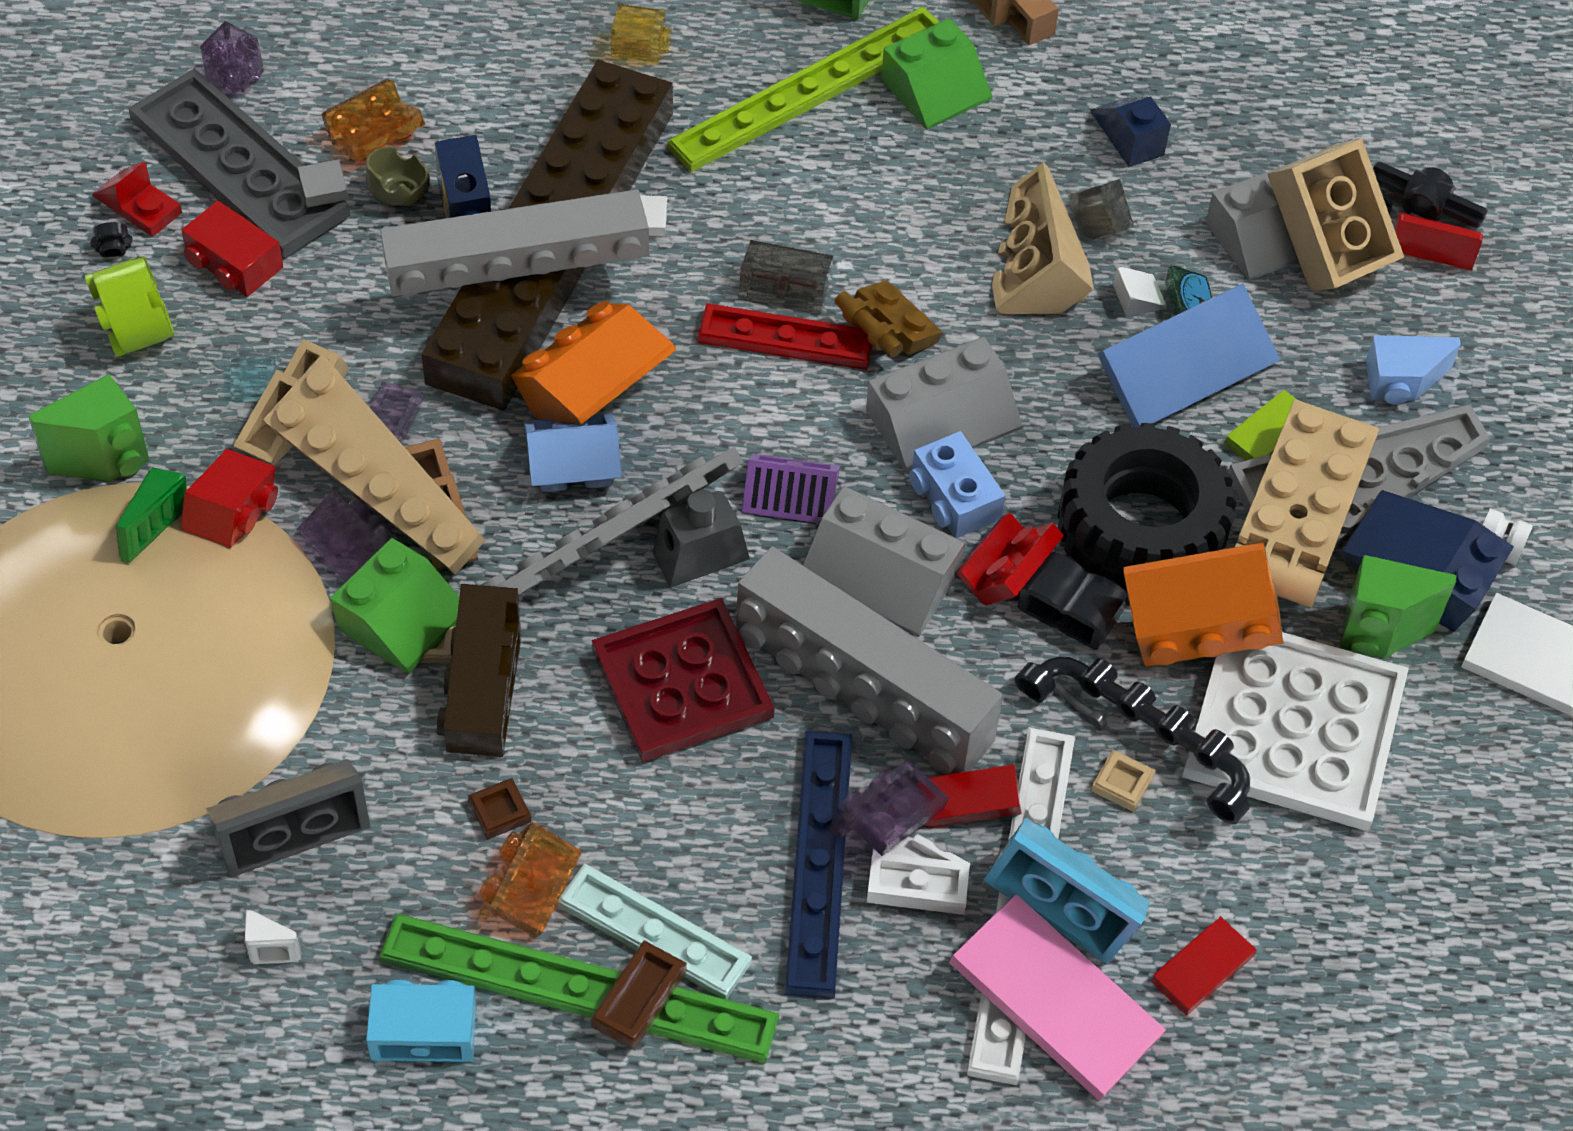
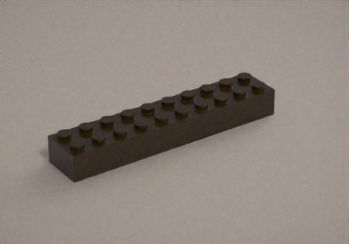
(590, 154)

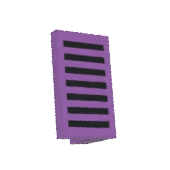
(789, 488)

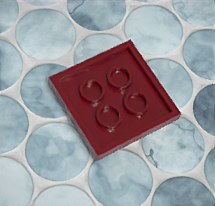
(682, 679)

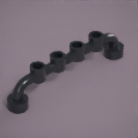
(1136, 704)

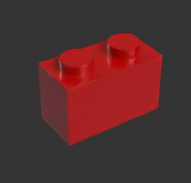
(231, 249)
(229, 498)

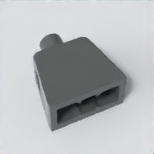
(699, 538)

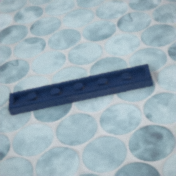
(818, 867)

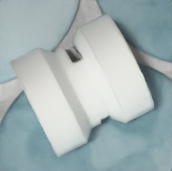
(1517, 532)

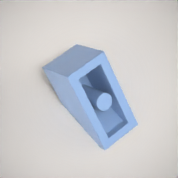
(1407, 365)

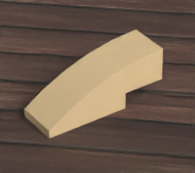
(256, 437)

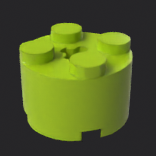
(130, 306)

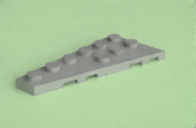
(1401, 462)
(620, 520)

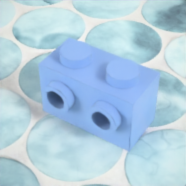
(956, 485)

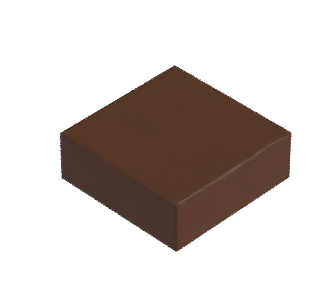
(499, 808)

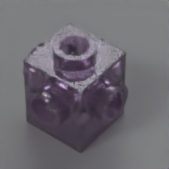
(231, 58)

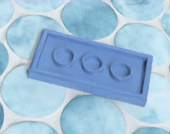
(1188, 357)

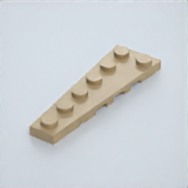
(354, 447)

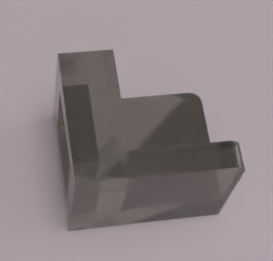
(1101, 210)

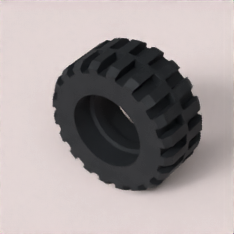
(1149, 463)

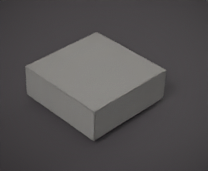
(323, 183)

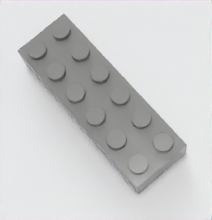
(867, 663)

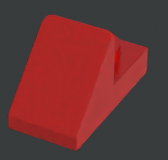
(138, 200)

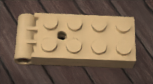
(1307, 496)

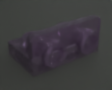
(344, 533)
(891, 807)

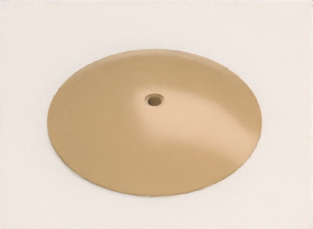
(196, 703)

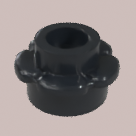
(111, 239)

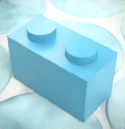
(422, 1022)

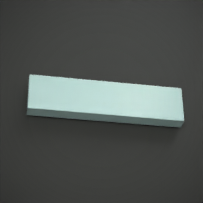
(635, 918)

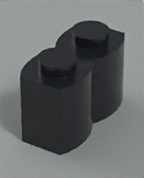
(1073, 599)

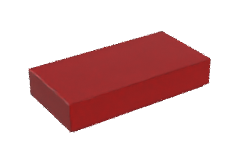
(977, 795)
(1203, 965)

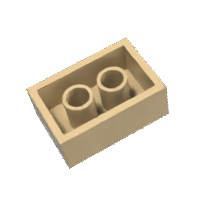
(1335, 215)

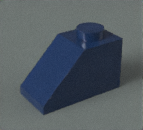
(1134, 128)

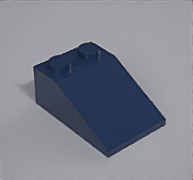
(1434, 540)

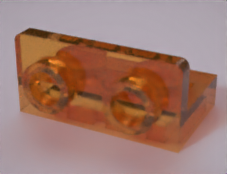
(529, 879)

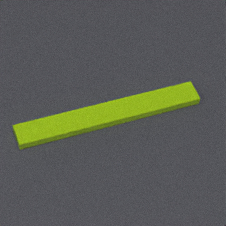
(793, 94)

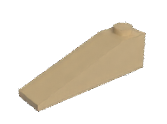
(1044, 256)

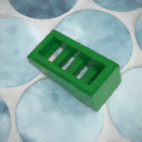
(150, 511)

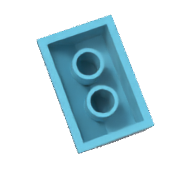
(1068, 890)

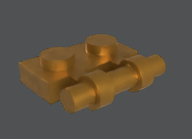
(888, 319)

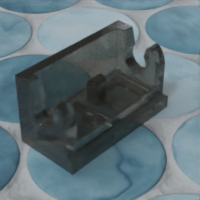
(785, 277)

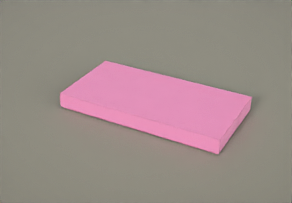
(1057, 996)

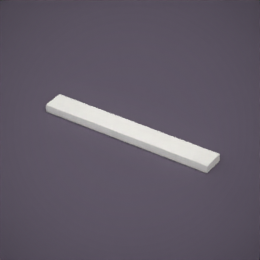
(1042, 792)

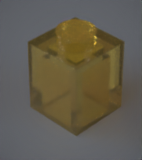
(639, 34)

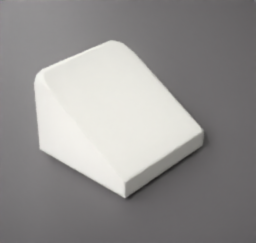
(1137, 292)
(270, 941)

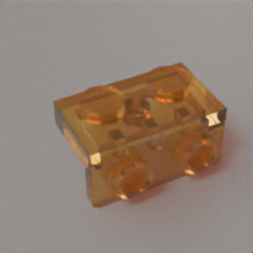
(371, 121)

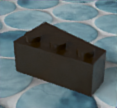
(481, 671)

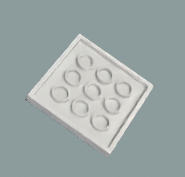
(1305, 726)

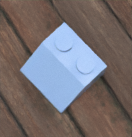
(573, 452)

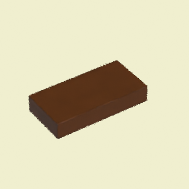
(639, 995)

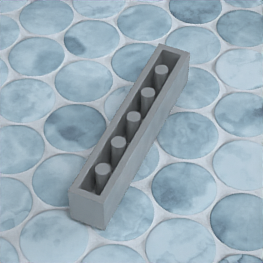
(515, 242)

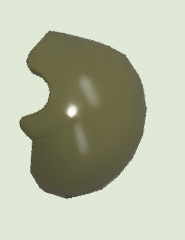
(389, 171)

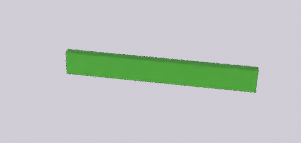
(571, 985)

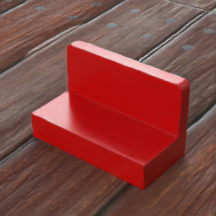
(1438, 241)

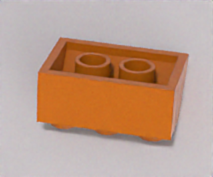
(590, 363)
(1204, 605)

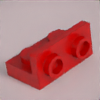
(1007, 559)

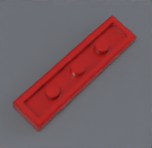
(785, 336)

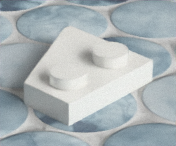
(919, 877)

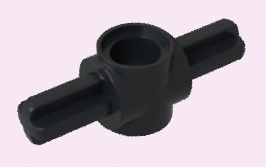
(1429, 194)

